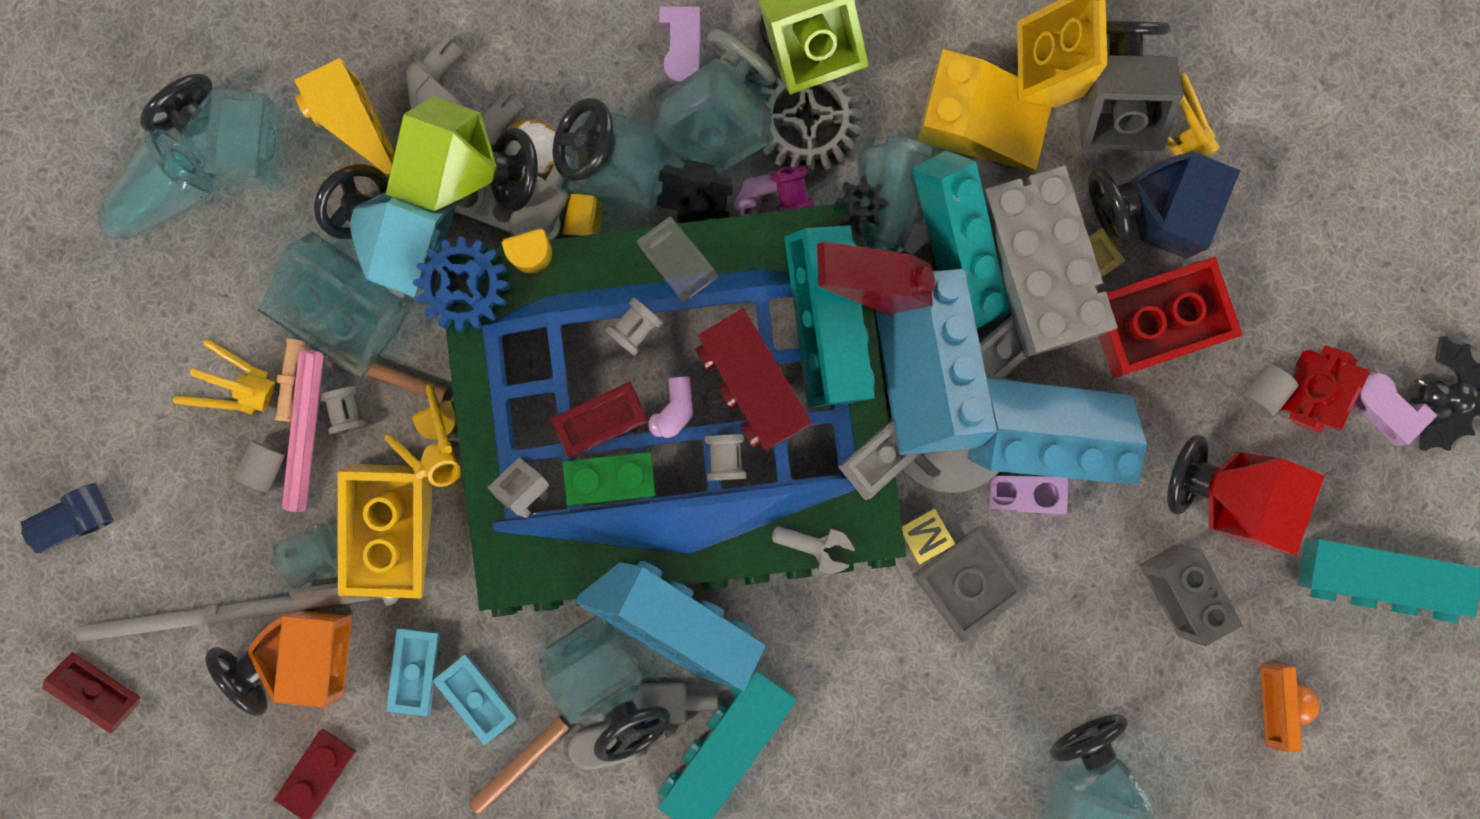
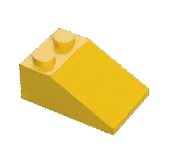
(1061, 51)
(340, 104)
(979, 115)
(382, 531)

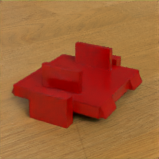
(1325, 389)

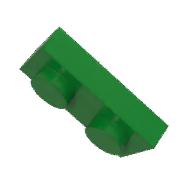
(609, 478)

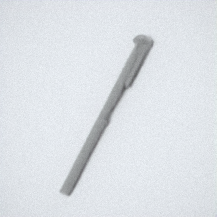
(299, 600)

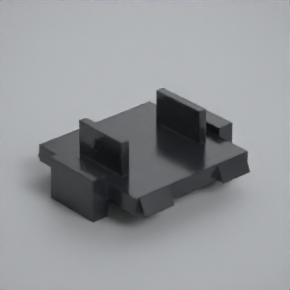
(694, 192)

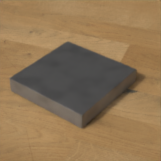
(970, 584)

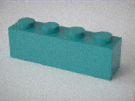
(961, 229)
(827, 325)
(1389, 577)
(727, 750)

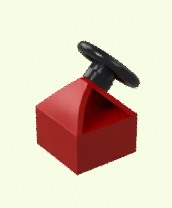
(1249, 496)

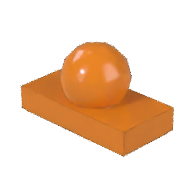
(1285, 706)

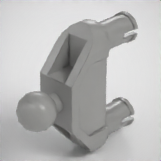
(425, 82)

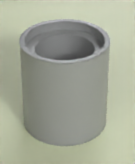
(1270, 390)
(259, 466)

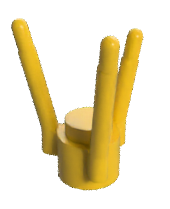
(1199, 135)
(251, 391)
(438, 458)

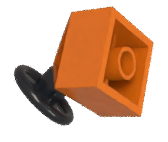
(295, 658)

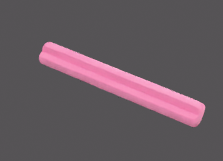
(302, 430)

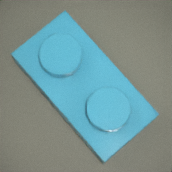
(413, 671)
(475, 699)

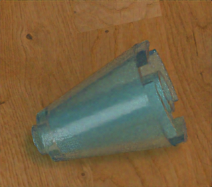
(892, 167)
(153, 187)

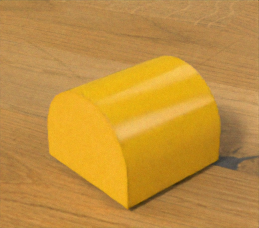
(583, 216)
(529, 251)
(424, 422)

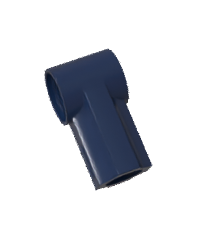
(74, 516)

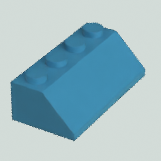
(936, 372)
(1063, 433)
(674, 623)

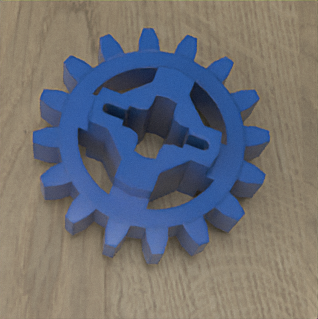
(448, 296)

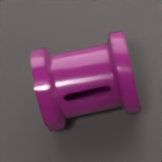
(791, 187)

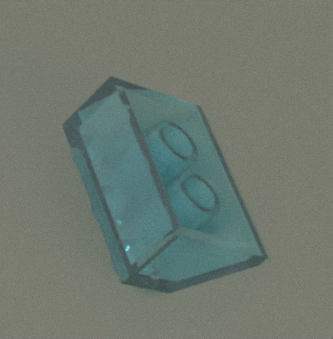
(332, 305)

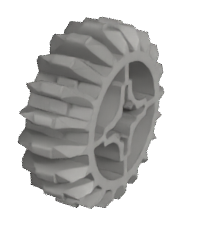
(825, 116)

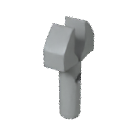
(815, 546)

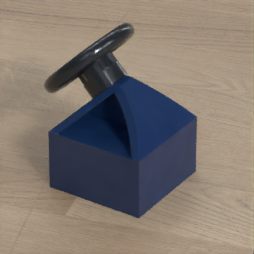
(1172, 202)

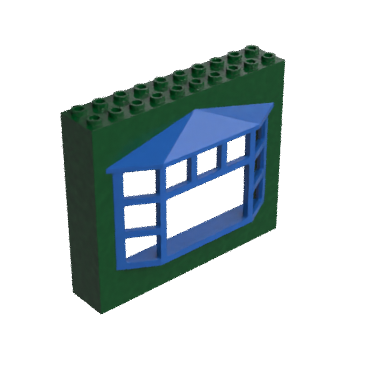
(684, 535)

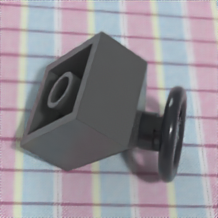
(1134, 95)

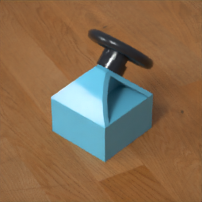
(385, 230)

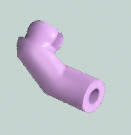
(752, 193)
(677, 412)

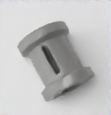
(640, 331)
(342, 410)
(725, 457)

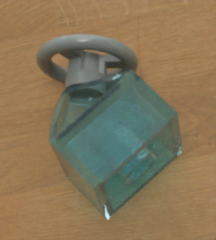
(712, 111)

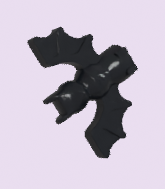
(1460, 397)

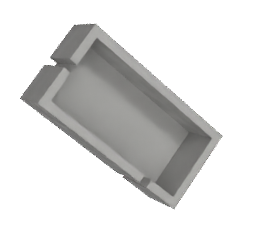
(1047, 262)

